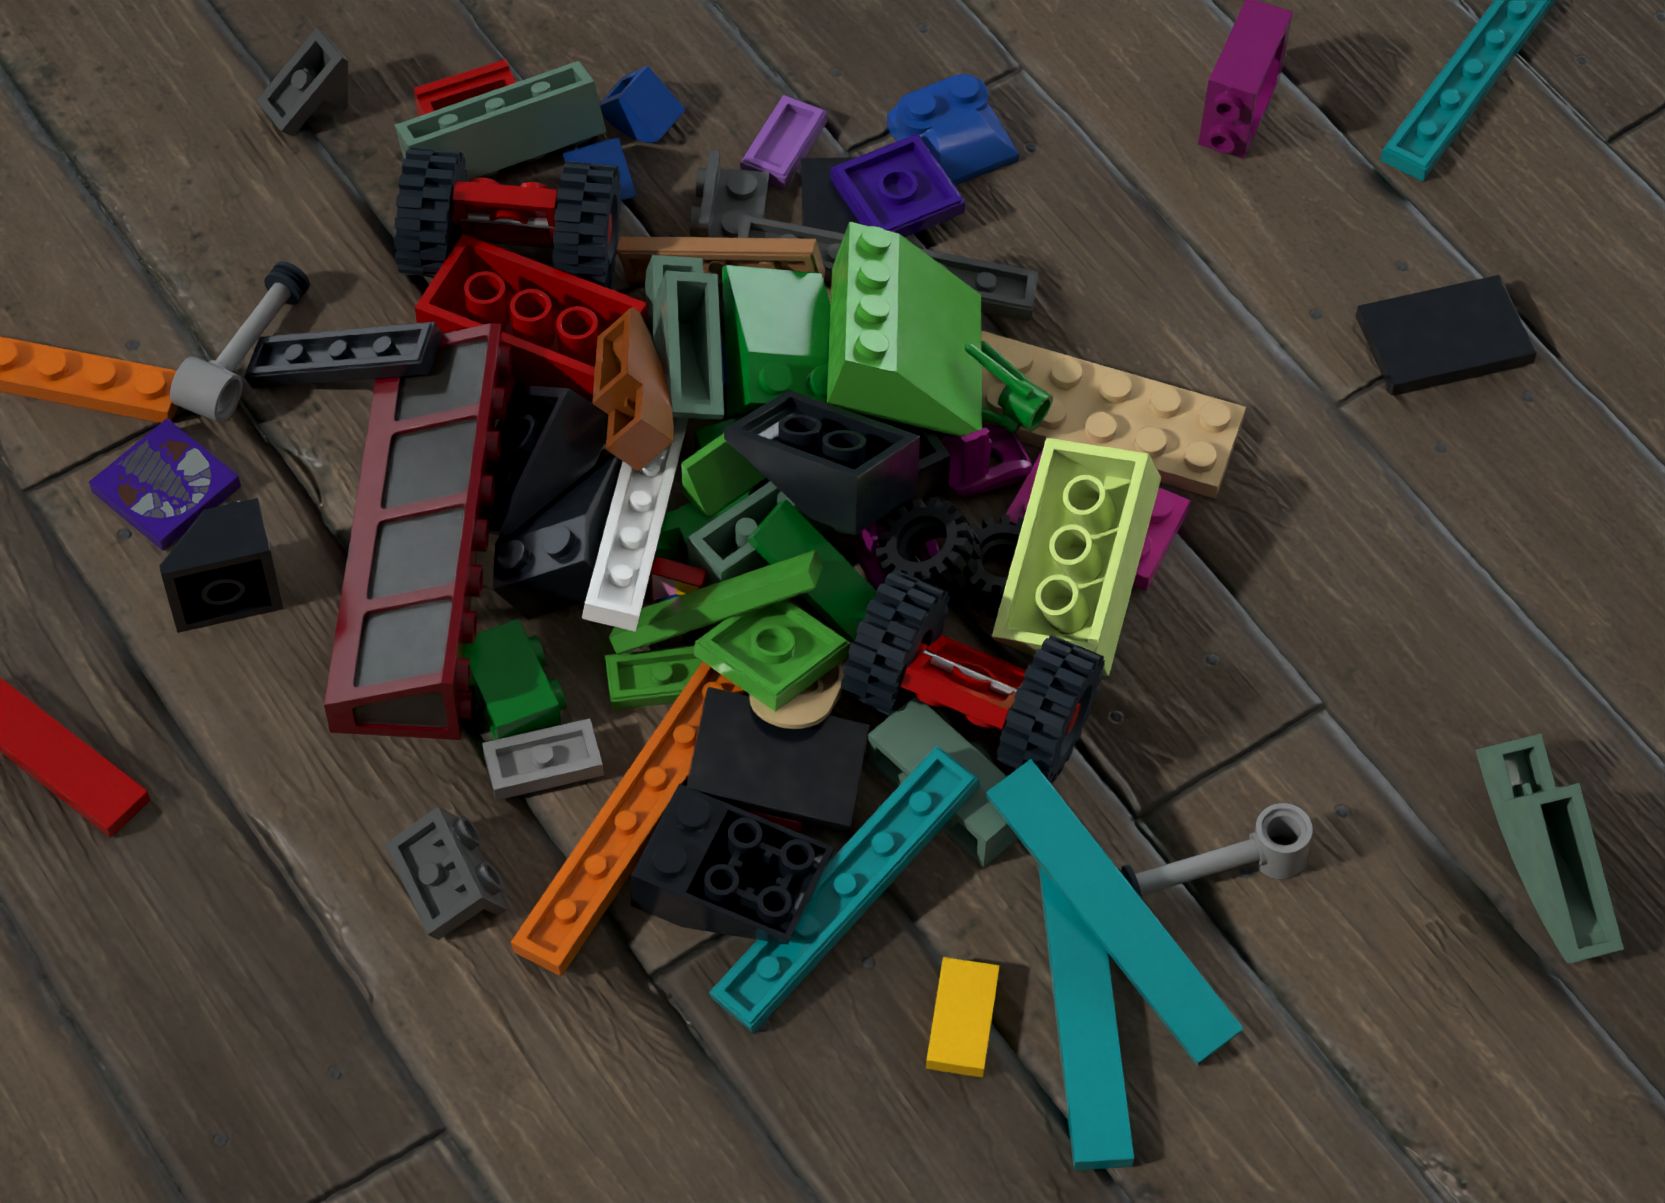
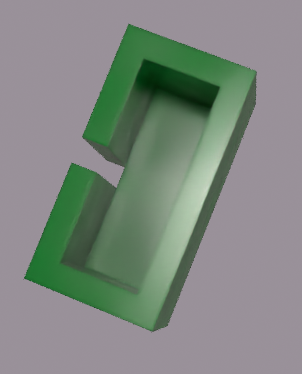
(512, 681)

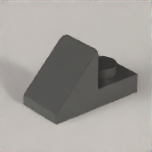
(309, 77)

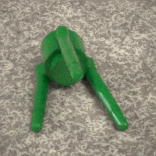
(1021, 399)

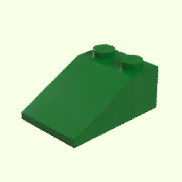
(774, 336)

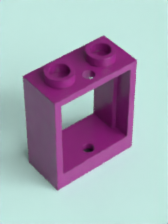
(1245, 78)

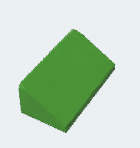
(717, 476)

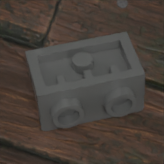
(725, 198)
(445, 871)

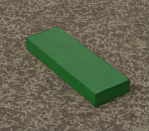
(840, 590)

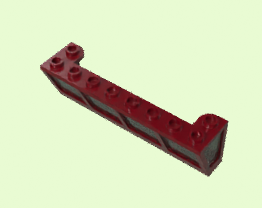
(418, 544)

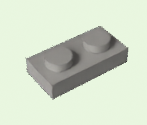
(543, 759)

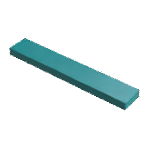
(1462, 85)
(848, 887)
(1114, 912)
(1086, 1037)

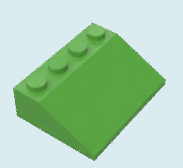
(902, 335)

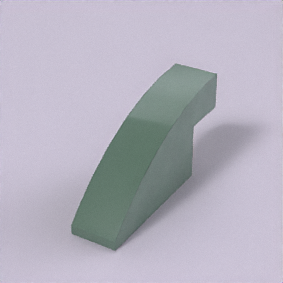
(686, 333)
(1551, 847)

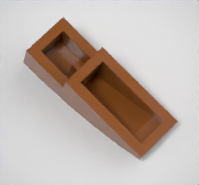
(632, 392)

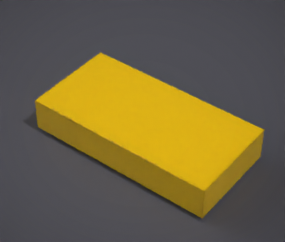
(962, 1017)

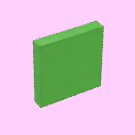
(772, 651)

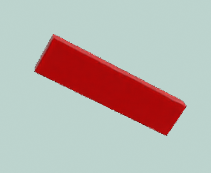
(66, 764)

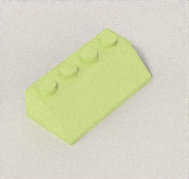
(1078, 548)

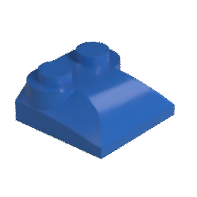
(955, 127)

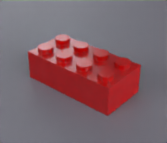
(541, 310)

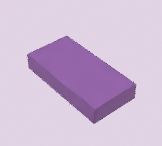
(785, 140)

